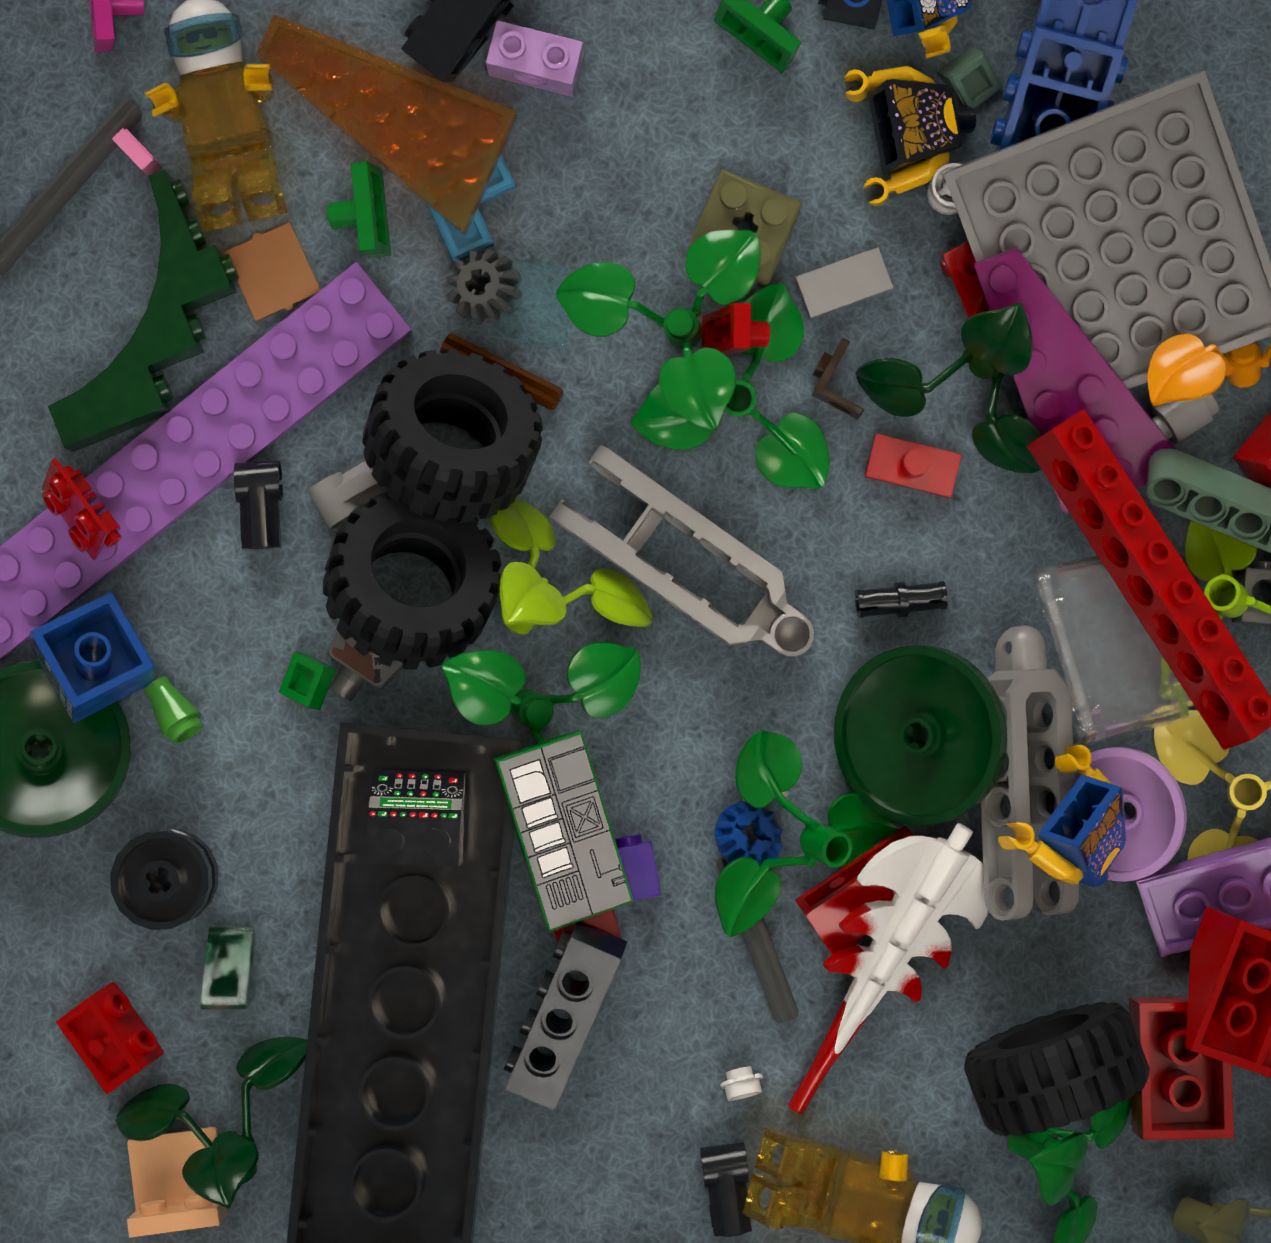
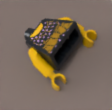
(912, 125)

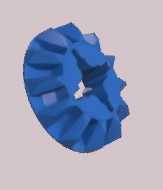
(733, 843)

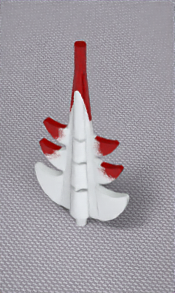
(928, 881)

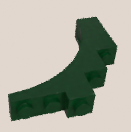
(187, 279)

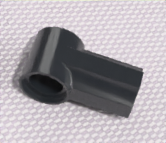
(259, 497)
(726, 1179)

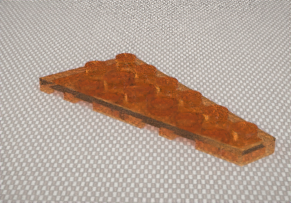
(414, 125)

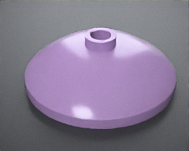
(1160, 811)

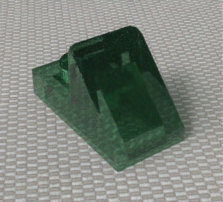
(228, 968)

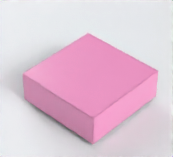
(136, 152)

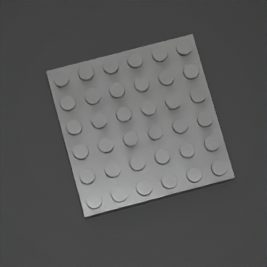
(1130, 224)

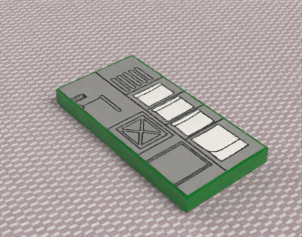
(563, 830)

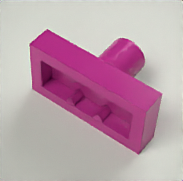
(103, 21)

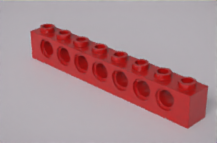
(1154, 580)

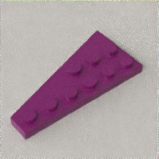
(1068, 369)

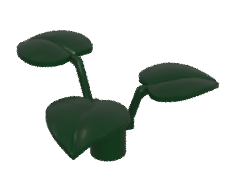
(995, 345)
(231, 1158)

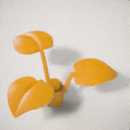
(1189, 371)

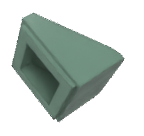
(971, 78)

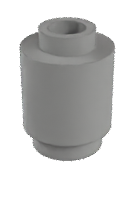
(1184, 418)

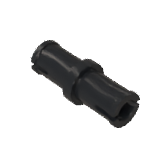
(901, 599)

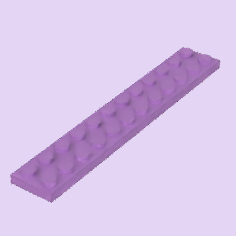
(198, 444)

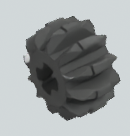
(471, 281)

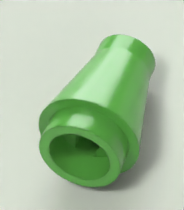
(173, 712)

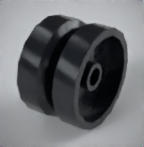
(138, 884)

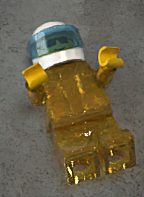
(220, 114)
(856, 1195)

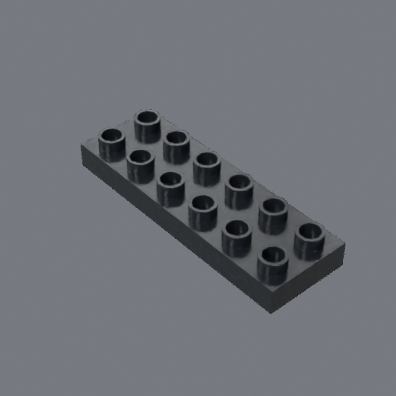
(402, 1007)

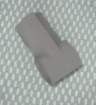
(343, 493)

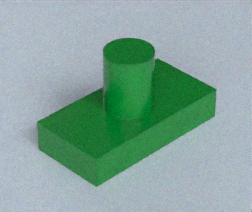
(760, 29)
(365, 211)

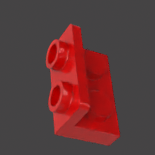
(110, 1037)

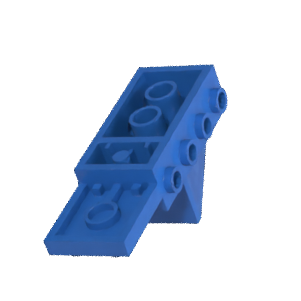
(1064, 67)

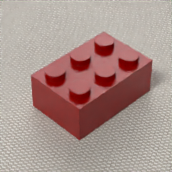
(1185, 1090)

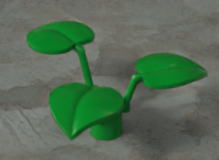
(700, 382)
(795, 450)
(490, 682)
(763, 771)
(1058, 1162)

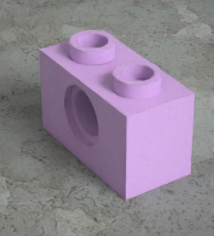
(535, 58)

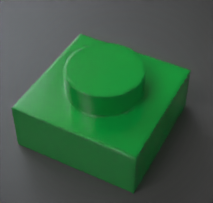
(307, 680)

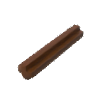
(542, 391)

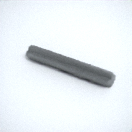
(768, 967)

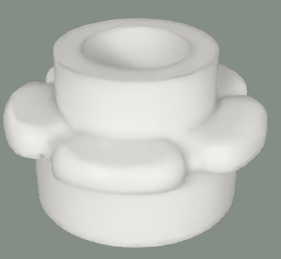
(741, 1083)

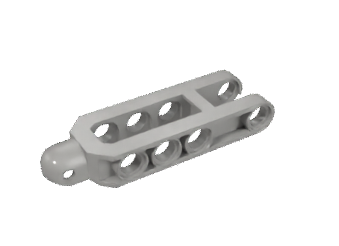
(773, 618)
(1023, 690)

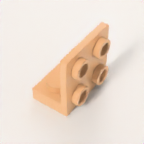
(160, 1192)

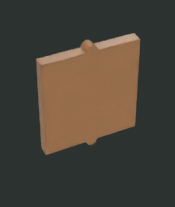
(273, 272)

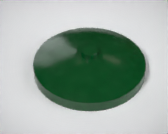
(920, 735)
(50, 769)

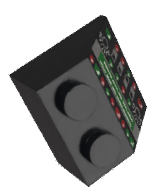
(416, 818)

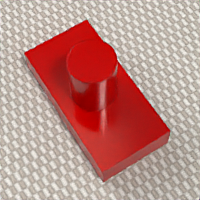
(733, 331)
(912, 465)

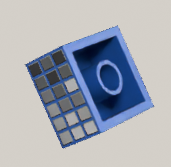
(92, 657)

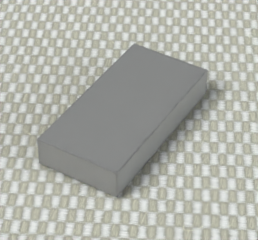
(844, 283)

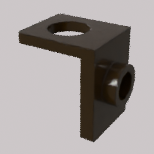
(824, 372)

